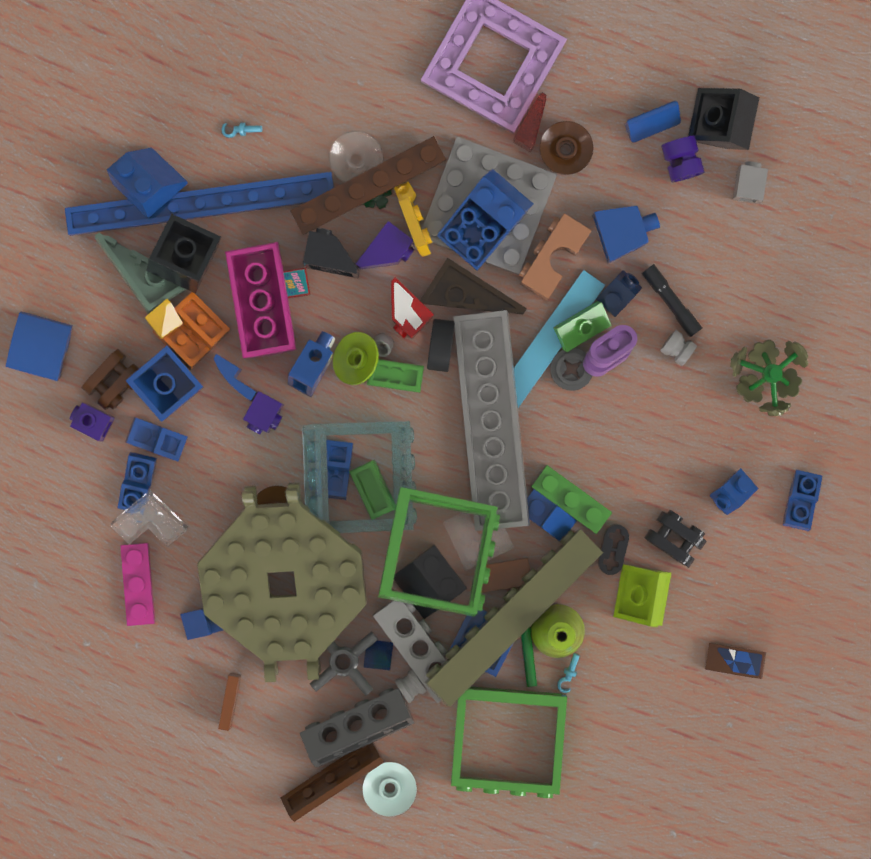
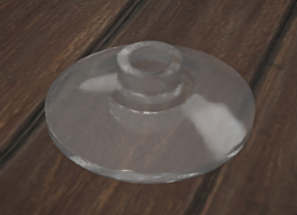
(354, 143)

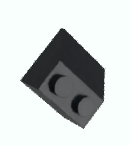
(724, 117)
(328, 255)
(430, 577)

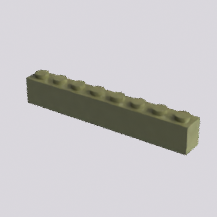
(513, 617)

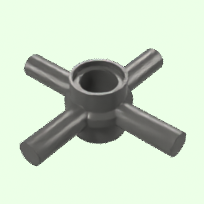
(352, 670)

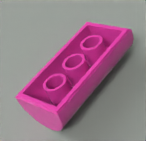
(260, 300)

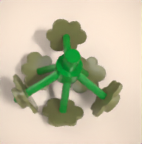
(785, 383)

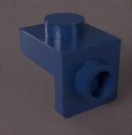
(619, 292)

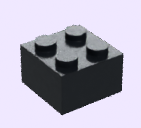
(183, 253)

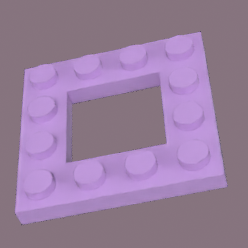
(502, 110)

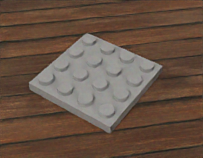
(464, 170)

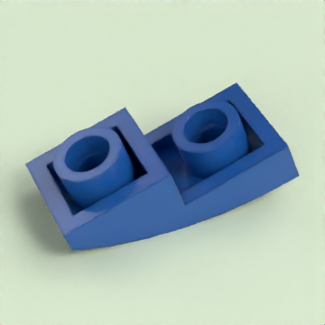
(137, 479)
(802, 500)

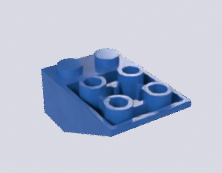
(484, 219)

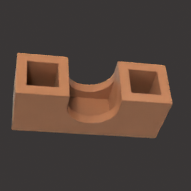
(565, 235)

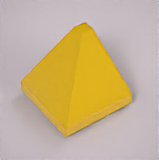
(164, 319)

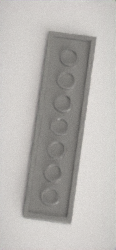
(491, 416)

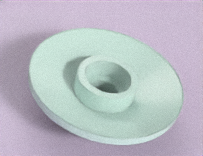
(386, 802)

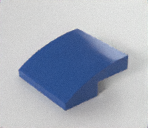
(39, 346)

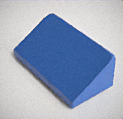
(653, 121)

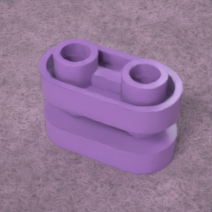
(610, 350)

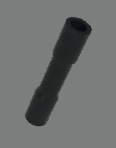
(682, 314)

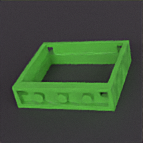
(486, 550)
(516, 788)

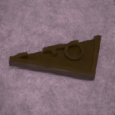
(462, 289)

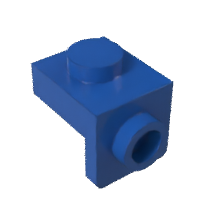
(734, 492)

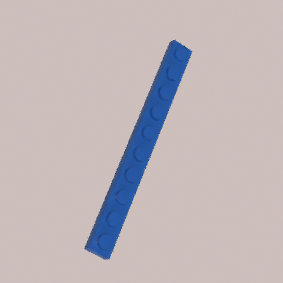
(200, 203)

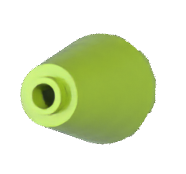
(552, 621)

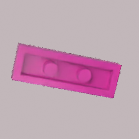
(137, 584)

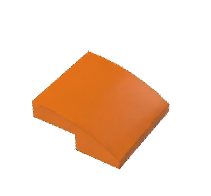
(197, 334)

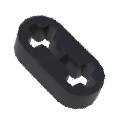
(620, 550)

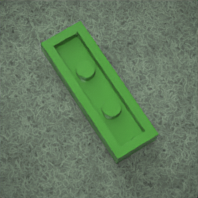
(571, 499)

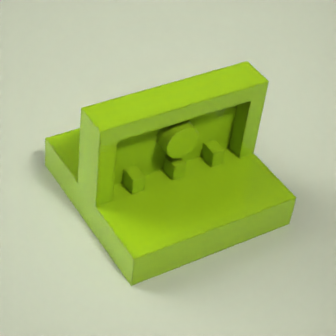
(642, 595)

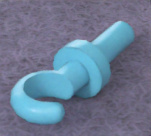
(242, 129)
(570, 672)

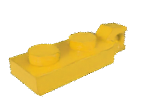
(412, 216)

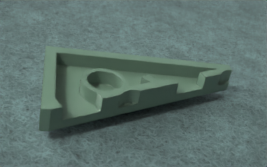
(132, 266)

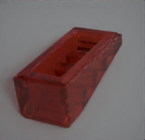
(529, 129)

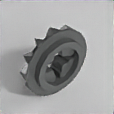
(559, 367)

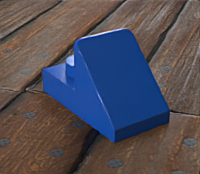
(548, 515)
(198, 625)

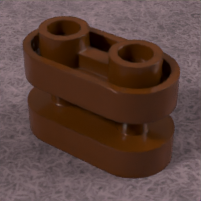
(111, 395)

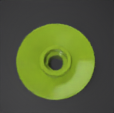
(348, 355)

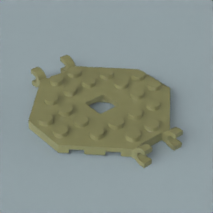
(282, 540)

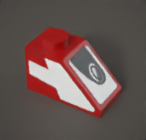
(407, 311)

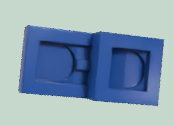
(230, 373)
(156, 439)
(338, 467)

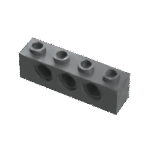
(347, 741)

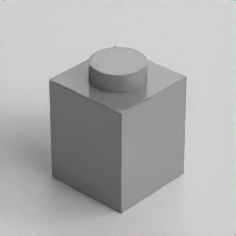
(750, 183)

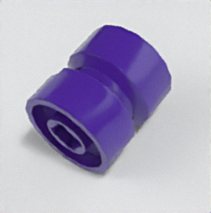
(682, 159)

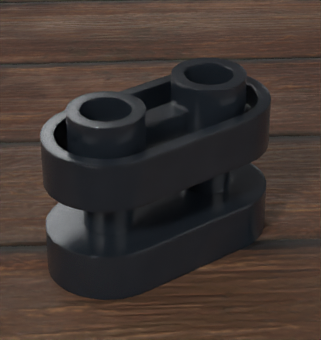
(672, 522)

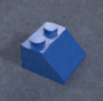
(146, 179)
(164, 383)

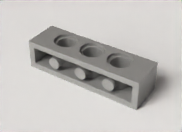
(389, 616)

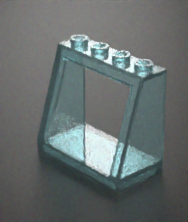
(317, 478)

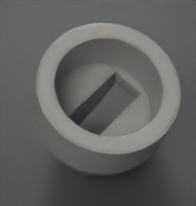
(385, 339)

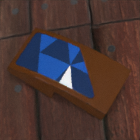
(735, 660)

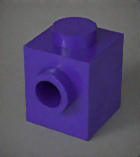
(263, 413)
(91, 421)

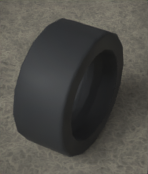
(440, 345)

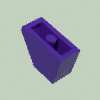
(387, 249)

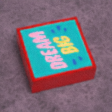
(297, 283)

